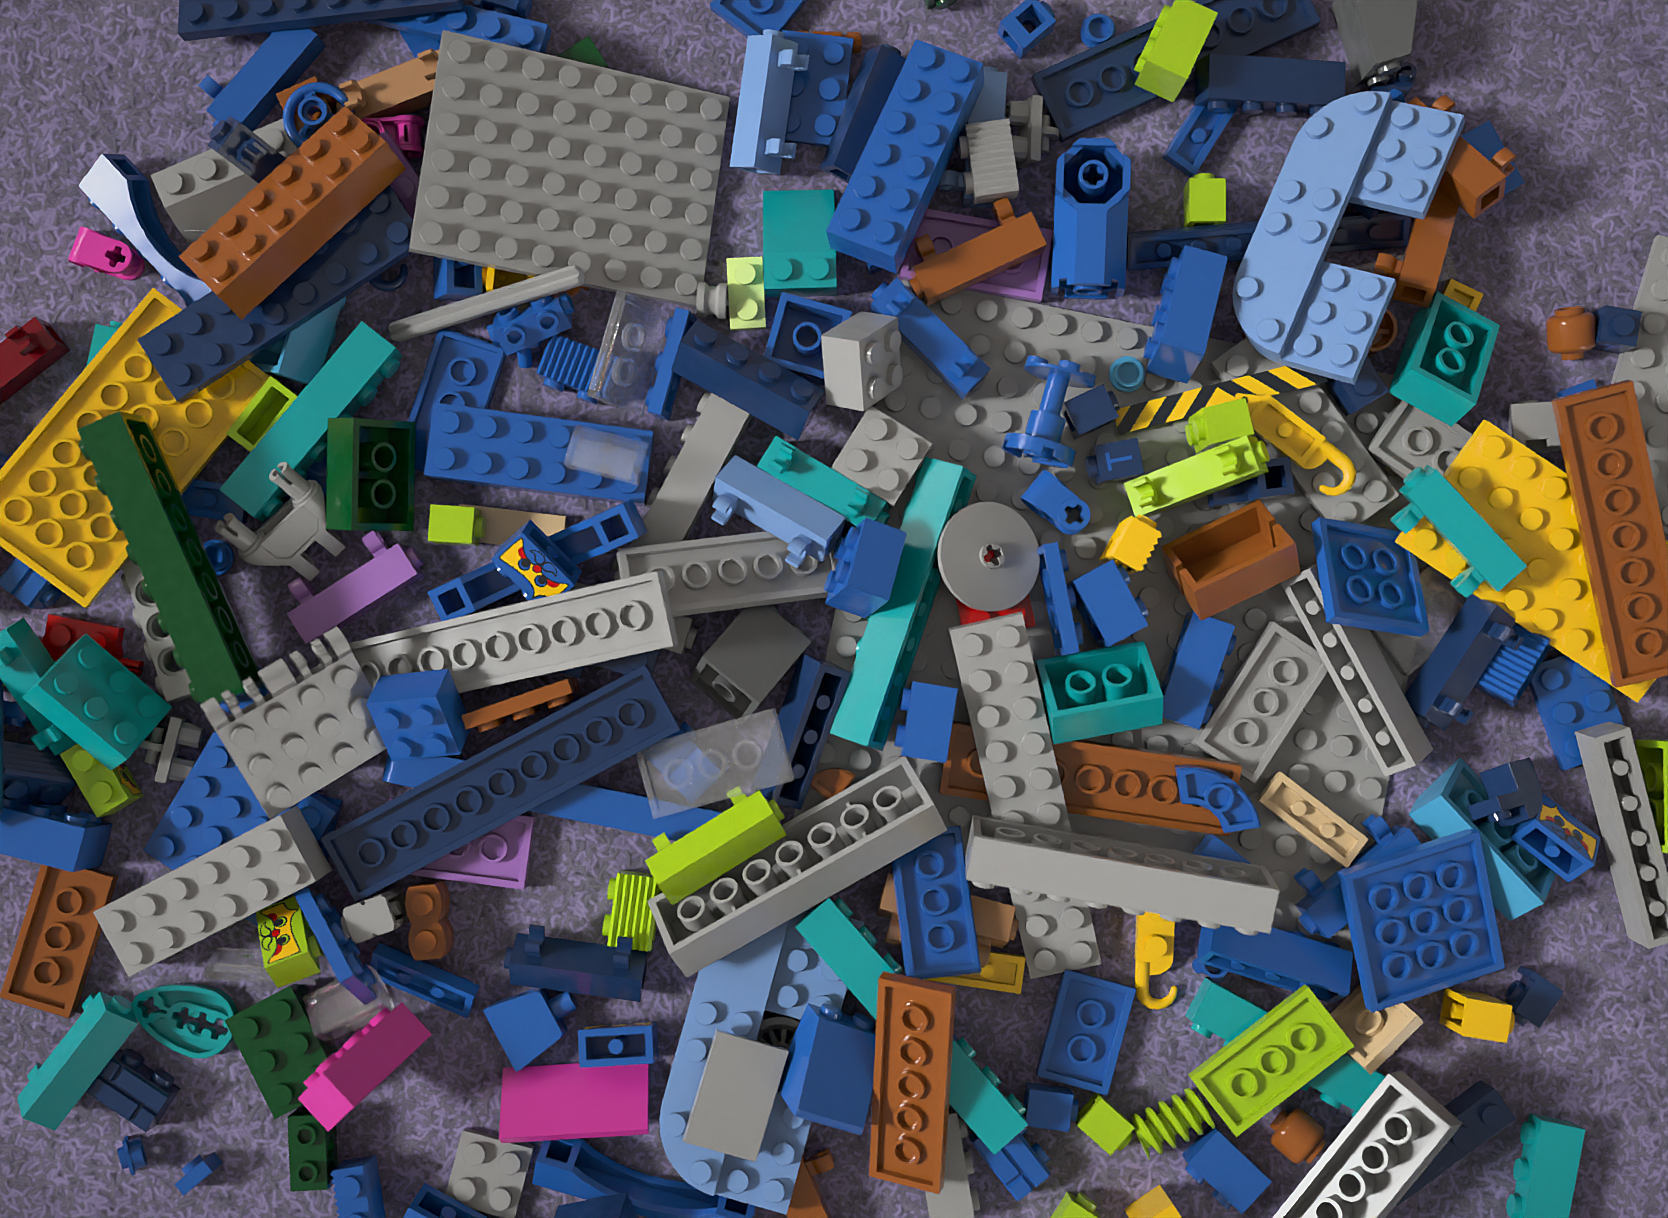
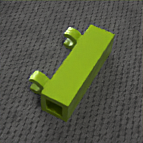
(1198, 476)
(715, 846)

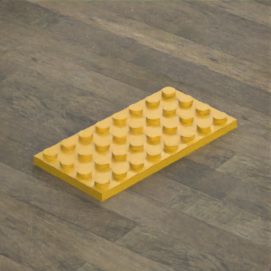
(48, 490)
(1535, 516)

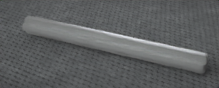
(487, 303)

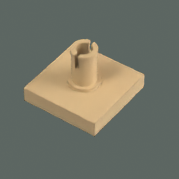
(1375, 1033)

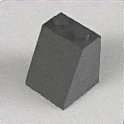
(1375, 36)
(749, 660)

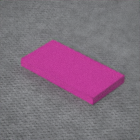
(573, 1102)

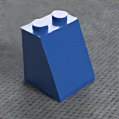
(830, 1068)

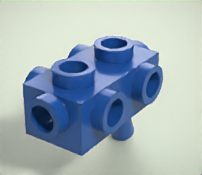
(529, 323)

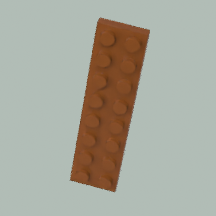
(1618, 527)
(1100, 781)

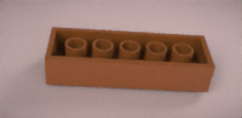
(293, 212)

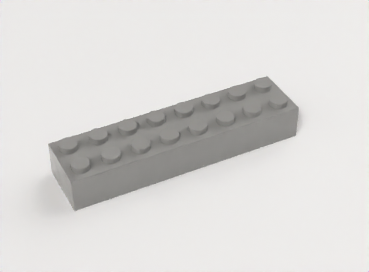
(816, 859)
(1120, 875)

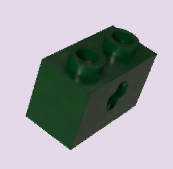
(310, 1152)

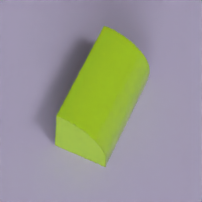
(262, 413)

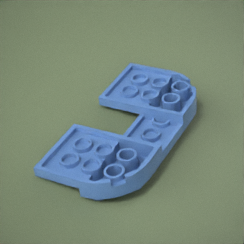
(1351, 152)
(731, 995)

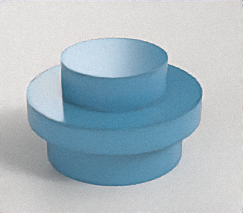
(1126, 374)

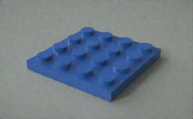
(218, 807)
(1421, 919)

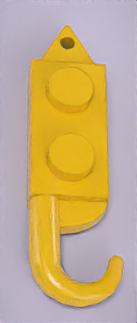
(1297, 439)
(1153, 956)

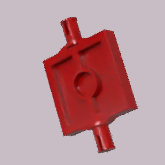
(65, 630)

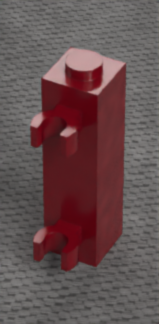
(27, 354)

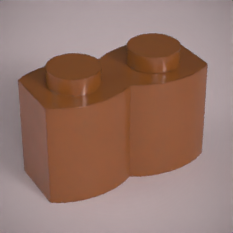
(430, 929)

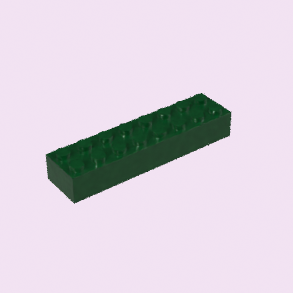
(169, 555)

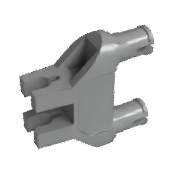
(289, 531)

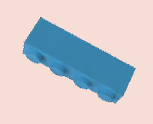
(303, 350)
(1514, 875)

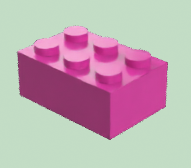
(362, 1064)

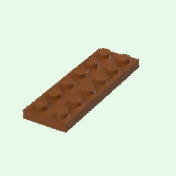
(911, 1081)

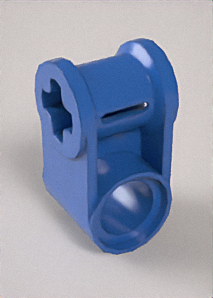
(1051, 498)

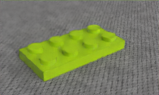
(1271, 1060)

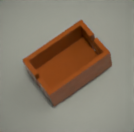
(1231, 559)

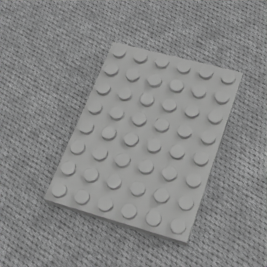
(566, 167)

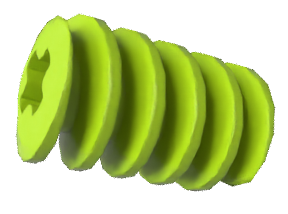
(1171, 1121)

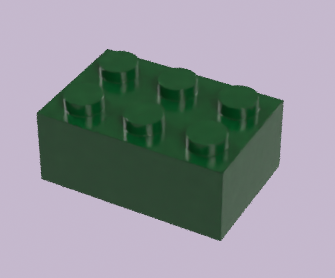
(370, 474)
(279, 1046)

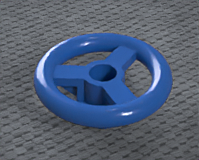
(308, 108)

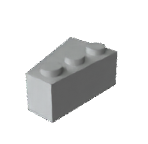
(1534, 425)

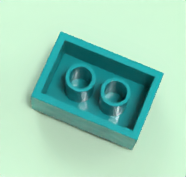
(1444, 359)
(1099, 692)
(97, 702)

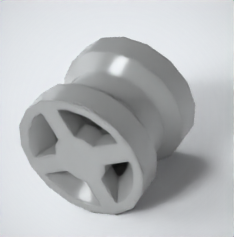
(712, 300)

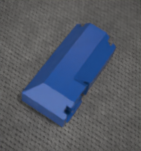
(1090, 220)

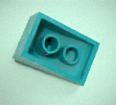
(796, 243)

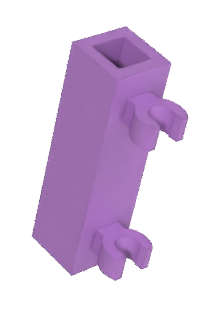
(357, 592)

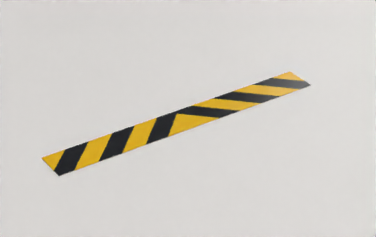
(1189, 402)

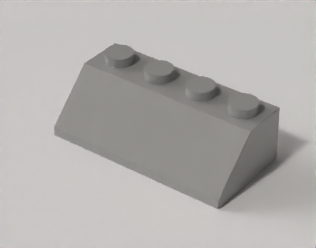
(208, 185)

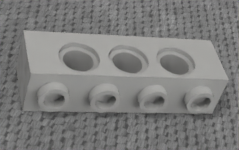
(158, 648)

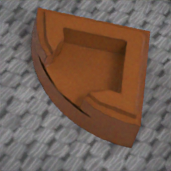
(831, 781)

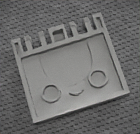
(303, 729)

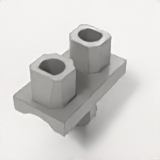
(1033, 130)
(178, 732)

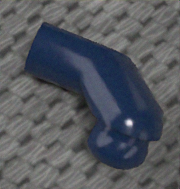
(1401, 80)

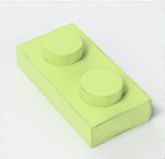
(746, 293)

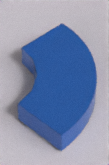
(1219, 795)

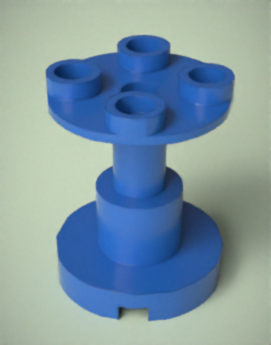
(1046, 425)

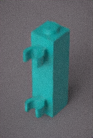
(822, 483)
(1461, 527)
(21, 666)
(77, 1060)

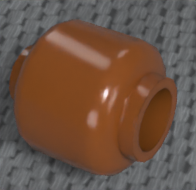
(1571, 332)
(1297, 1135)

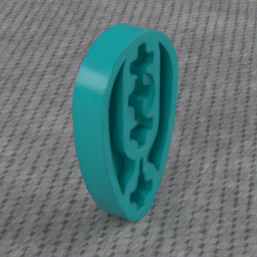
(167, 1026)

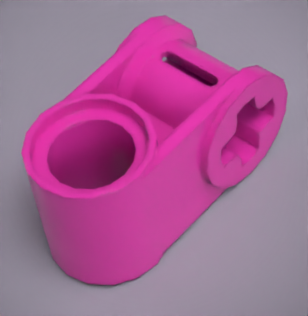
(403, 129)
(104, 254)

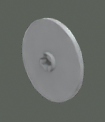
(970, 537)

